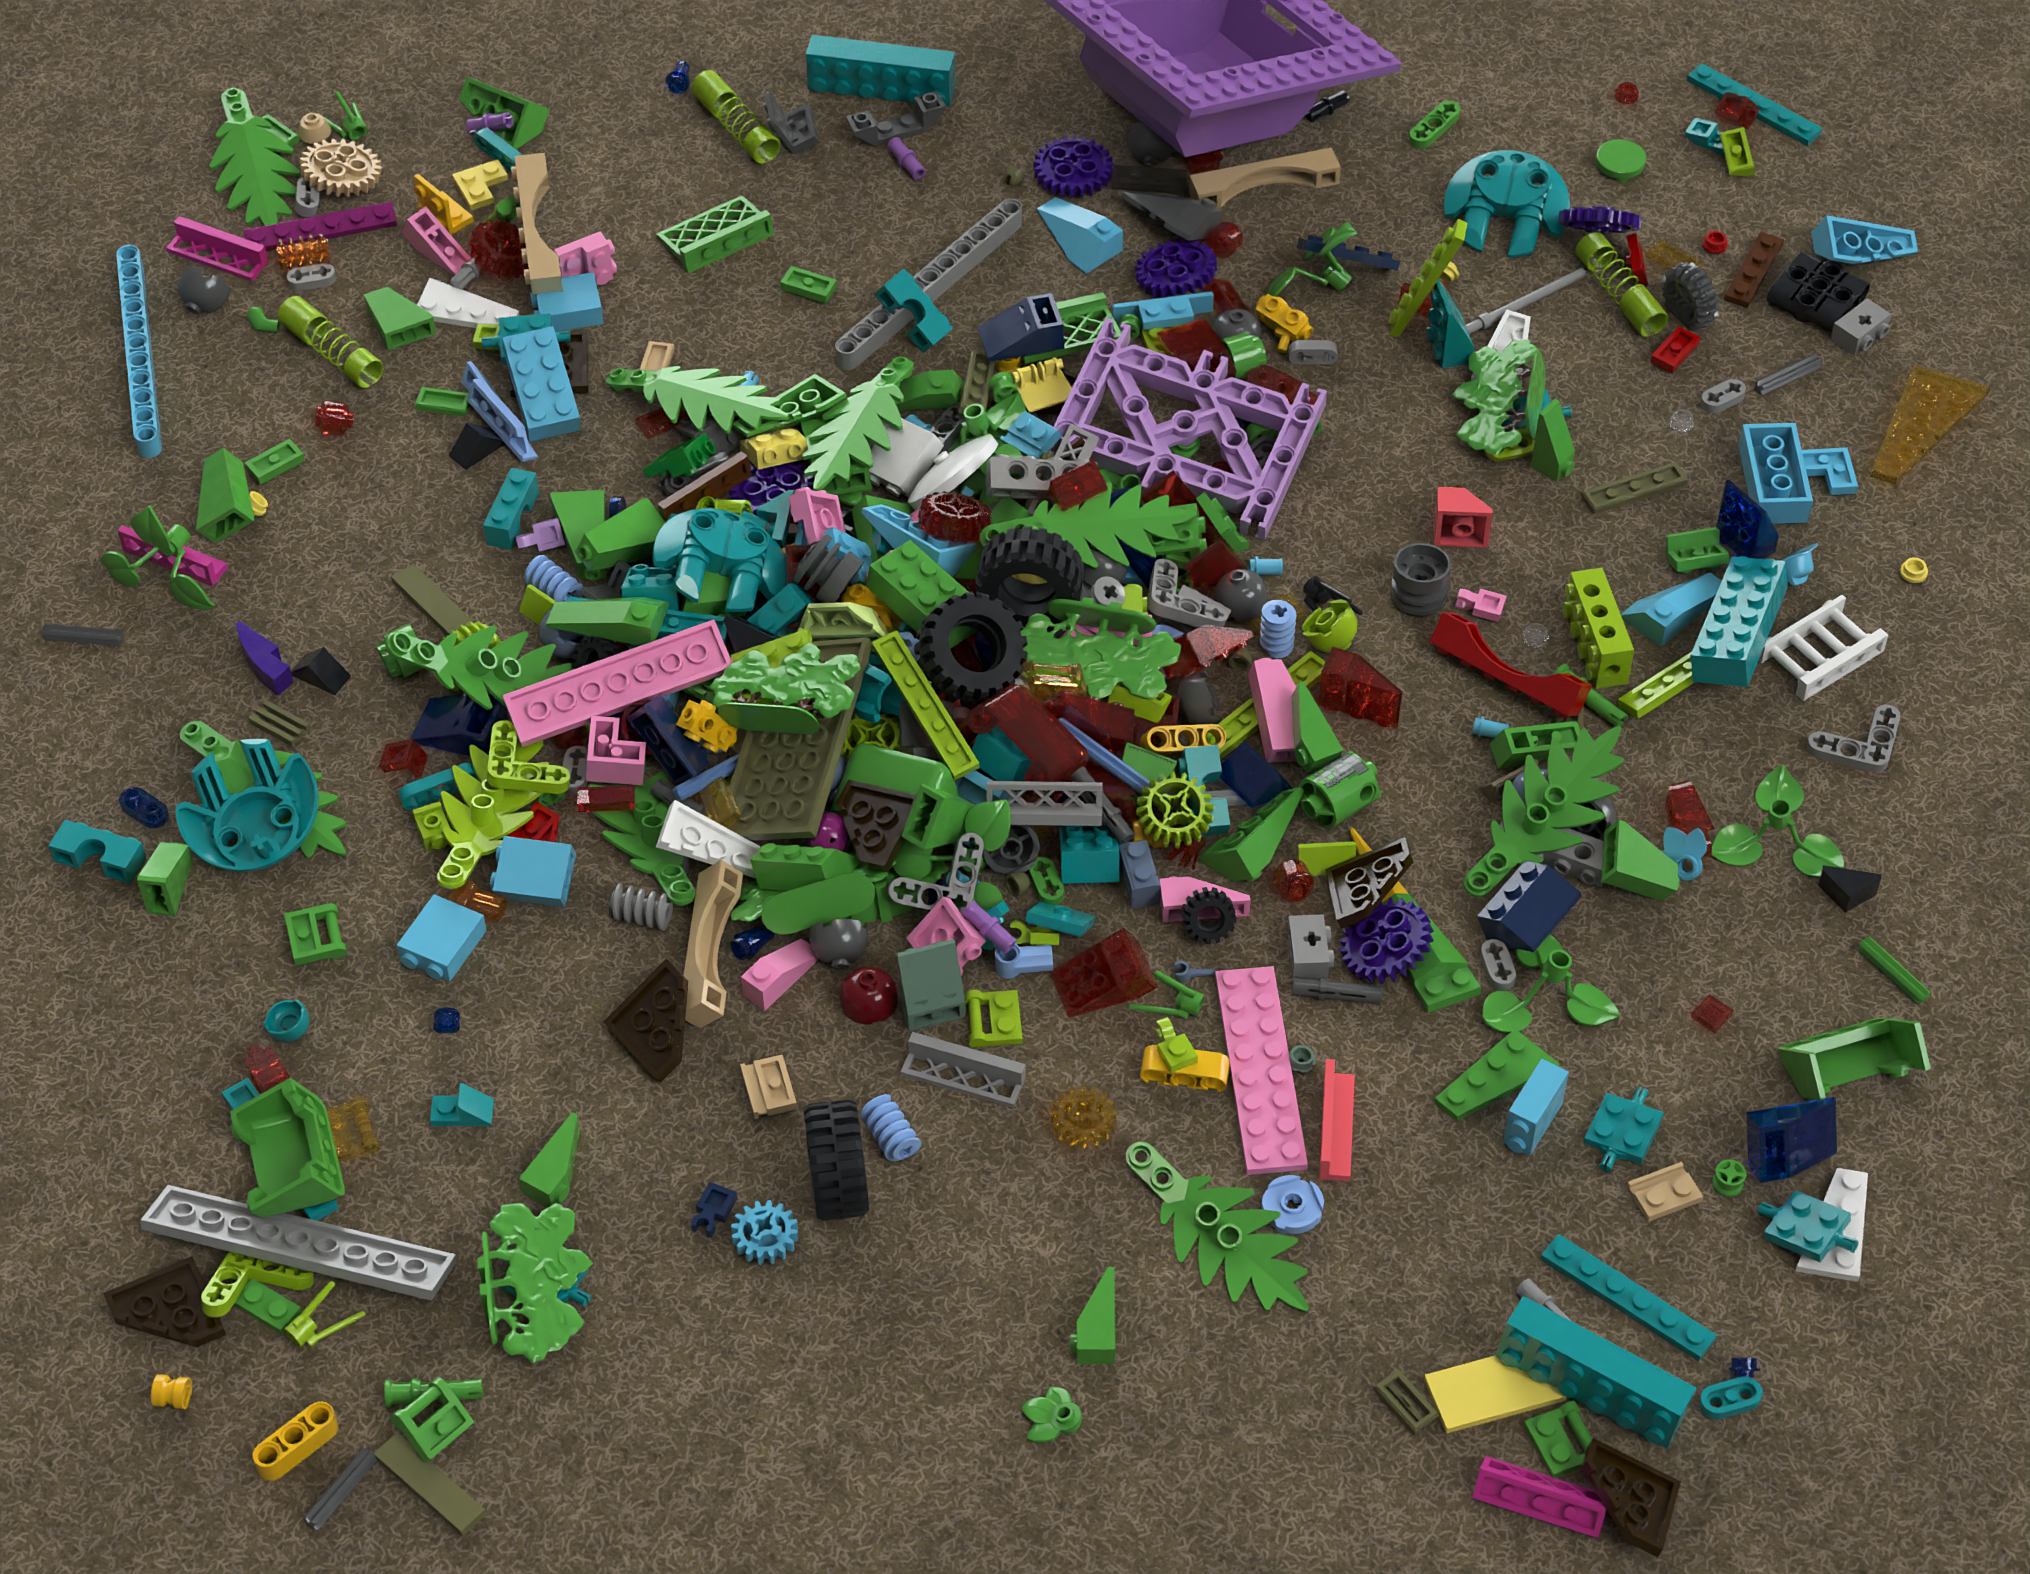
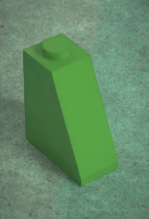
(398, 318)
(712, 596)
(1637, 864)
(165, 878)

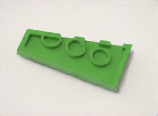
(1493, 1076)

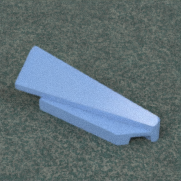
(496, 413)

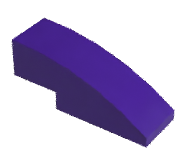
(264, 659)

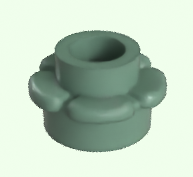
(1304, 1053)

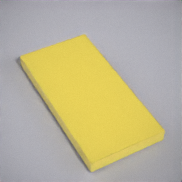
(1485, 1393)

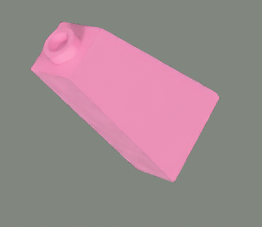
(1272, 700)

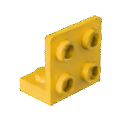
(444, 208)

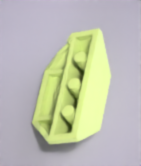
(842, 621)

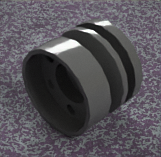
(827, 570)
(1420, 579)

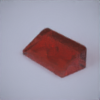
(1224, 296)
(1077, 486)

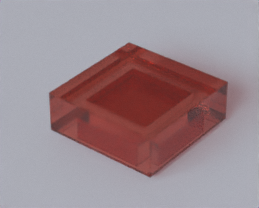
(1712, 1013)

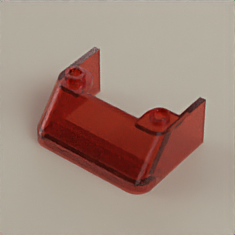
(1219, 556)
(1035, 732)

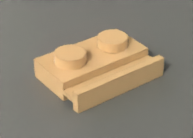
(768, 1086)
(1664, 1191)

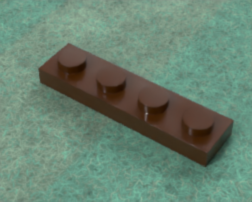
(1754, 269)
(710, 484)

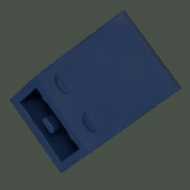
(1024, 329)

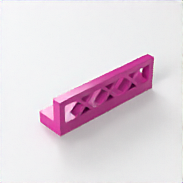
(222, 246)
(192, 564)
(1540, 1497)

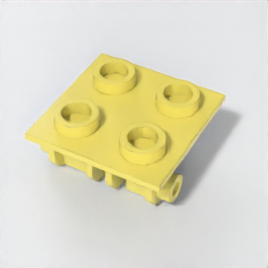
(1042, 385)

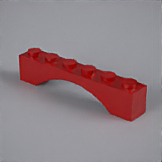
(1463, 639)

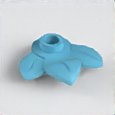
(1685, 848)

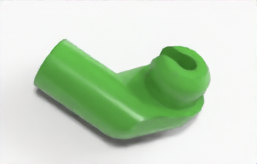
(259, 321)

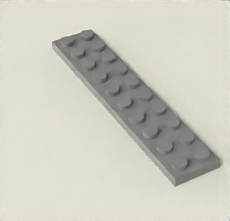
(299, 1243)

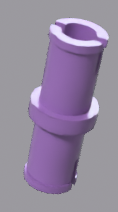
(490, 121)
(906, 158)
(989, 927)

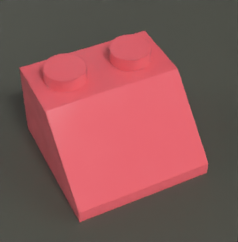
(1461, 519)

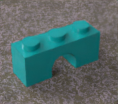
(905, 293)
(504, 517)
(782, 609)
(1205, 765)
(77, 842)

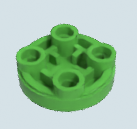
(1620, 159)

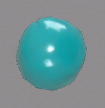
(289, 1015)

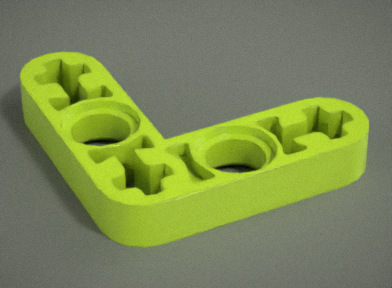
(514, 770)
(242, 1269)

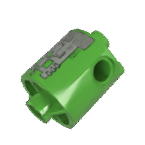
(1339, 790)

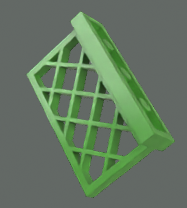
(719, 243)
(1076, 311)

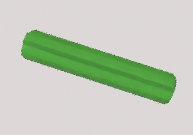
(1894, 970)

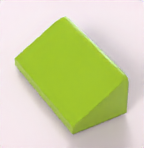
(1737, 152)
(535, 604)
(1145, 708)
(1325, 855)

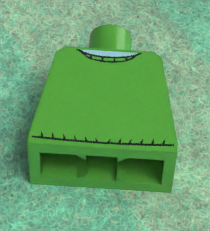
(1147, 764)

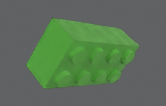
(914, 587)

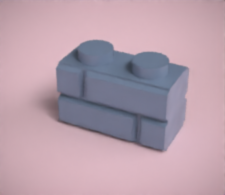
(1139, 874)

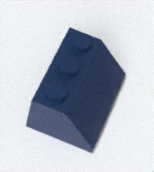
(666, 741)
(1528, 907)

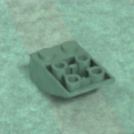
(930, 985)

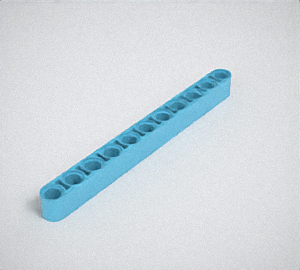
(138, 352)

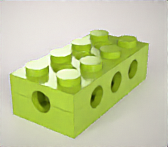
(1598, 628)

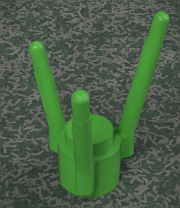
(352, 125)
(1188, 999)

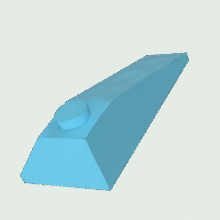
(1082, 234)
(1861, 241)
(898, 529)
(1672, 609)

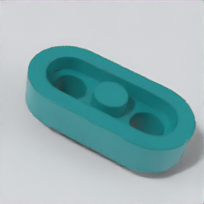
(1728, 1397)

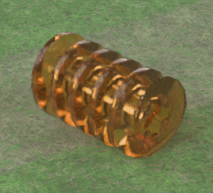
(303, 251)

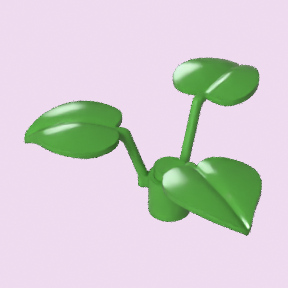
(1332, 272)
(999, 416)
(150, 530)
(1780, 797)
(985, 819)
(1586, 1003)

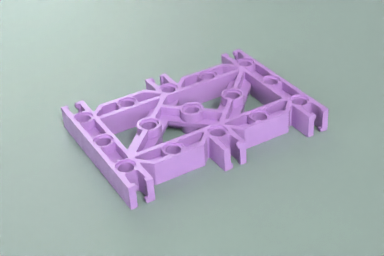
(1217, 405)

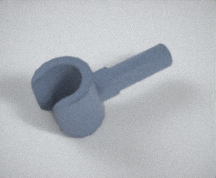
(1186, 976)

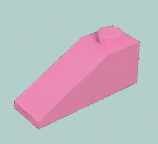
(434, 241)
(1176, 890)
(777, 973)

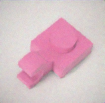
(1484, 605)

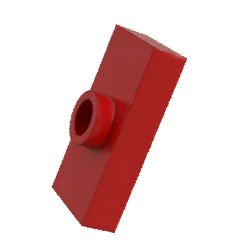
(1636, 259)
(1675, 349)

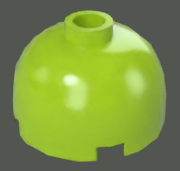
(1331, 627)

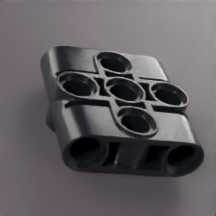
(1817, 291)

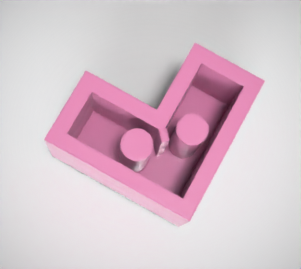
(613, 759)

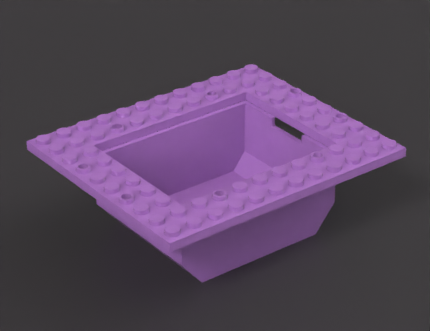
(1219, 68)

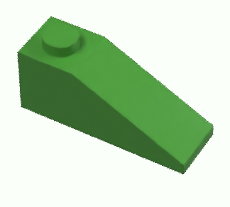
(930, 391)
(1553, 445)
(1313, 738)
(1514, 744)
(550, 1173)
(1096, 1325)

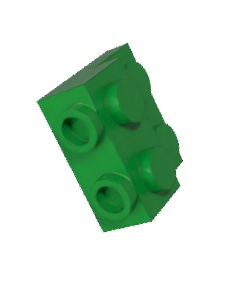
(683, 458)

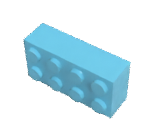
(541, 383)
(1776, 471)

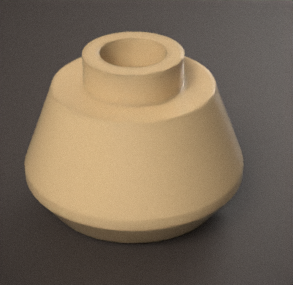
(313, 128)

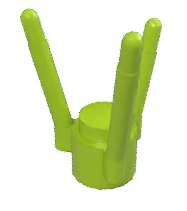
(302, 1327)

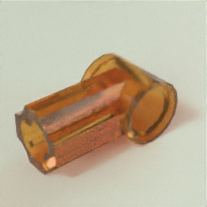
(484, 902)

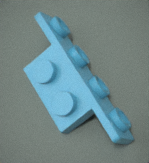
(1167, 310)

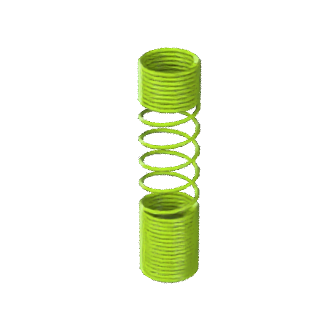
(711, 88)
(1636, 302)
(299, 315)

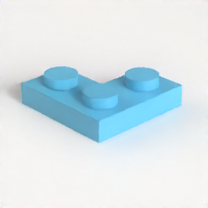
(1835, 466)
(855, 546)

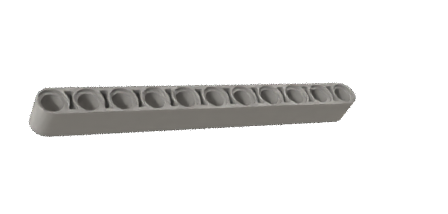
(933, 280)

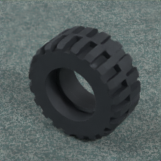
(1035, 554)
(994, 624)
(836, 1160)

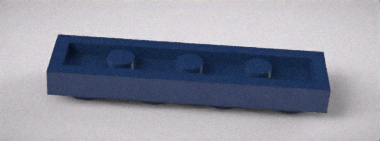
(1359, 254)

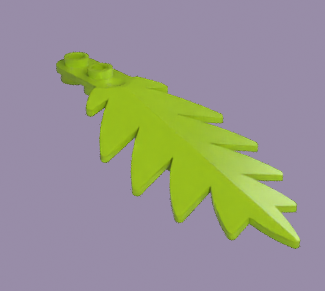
(485, 816)

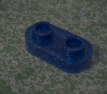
(142, 805)

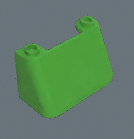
(894, 771)
(289, 1150)

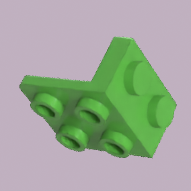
(1188, 535)

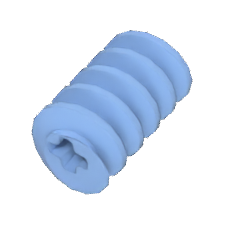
(552, 579)
(1277, 628)
(890, 1128)

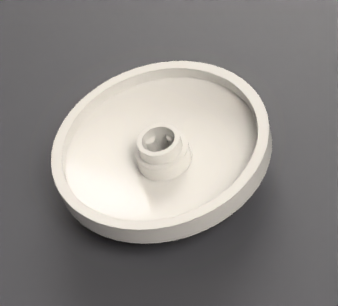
(953, 468)

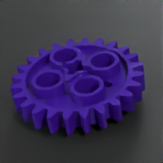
(1073, 166)
(1599, 220)
(1176, 268)
(770, 483)
(1387, 941)

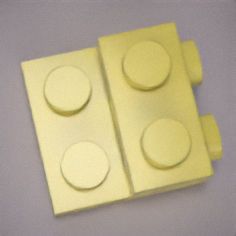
(774, 448)

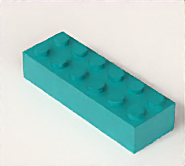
(879, 69)
(1739, 621)
(1595, 1372)

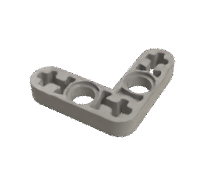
(1174, 605)
(1863, 751)
(953, 887)

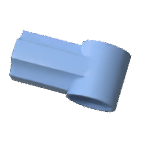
(1023, 960)

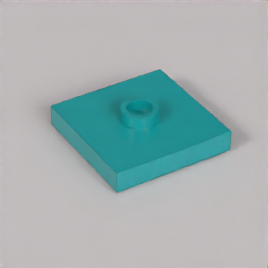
(1060, 918)

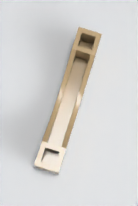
(1311, 169)
(532, 185)
(714, 899)

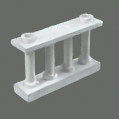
(1828, 669)

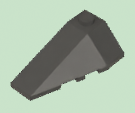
(1181, 215)

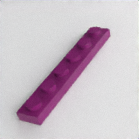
(330, 225)

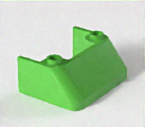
(1853, 1054)

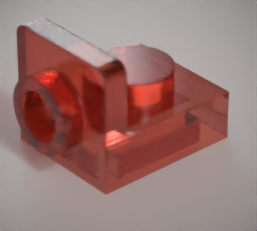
(1737, 109)
(1204, 162)
(402, 756)

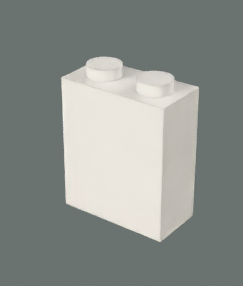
(908, 459)

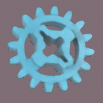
(764, 1231)

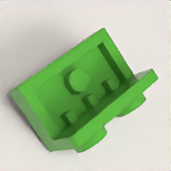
(1695, 550)

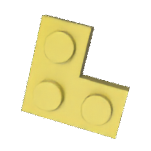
(474, 183)

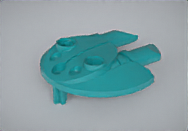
(1508, 194)
(723, 545)
(252, 815)

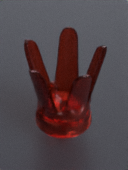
(1193, 849)

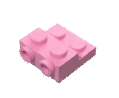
(588, 256)
(817, 512)
(947, 923)

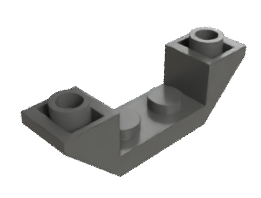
(927, 111)

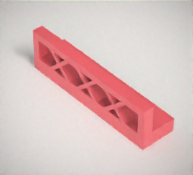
(1336, 1124)

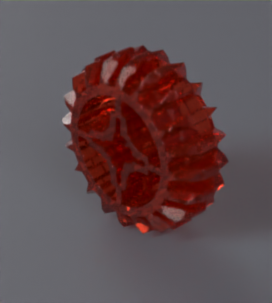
(498, 248)
(953, 517)

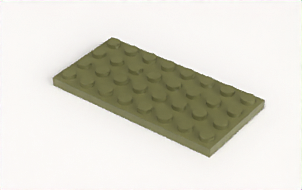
(788, 776)

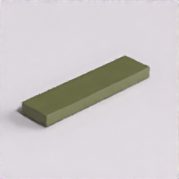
(976, 381)
(1634, 488)
(430, 599)
(430, 1484)

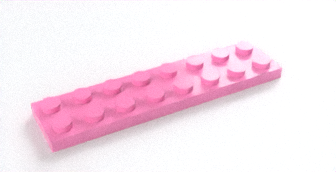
(617, 682)
(1260, 1071)

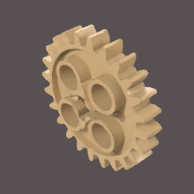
(340, 167)

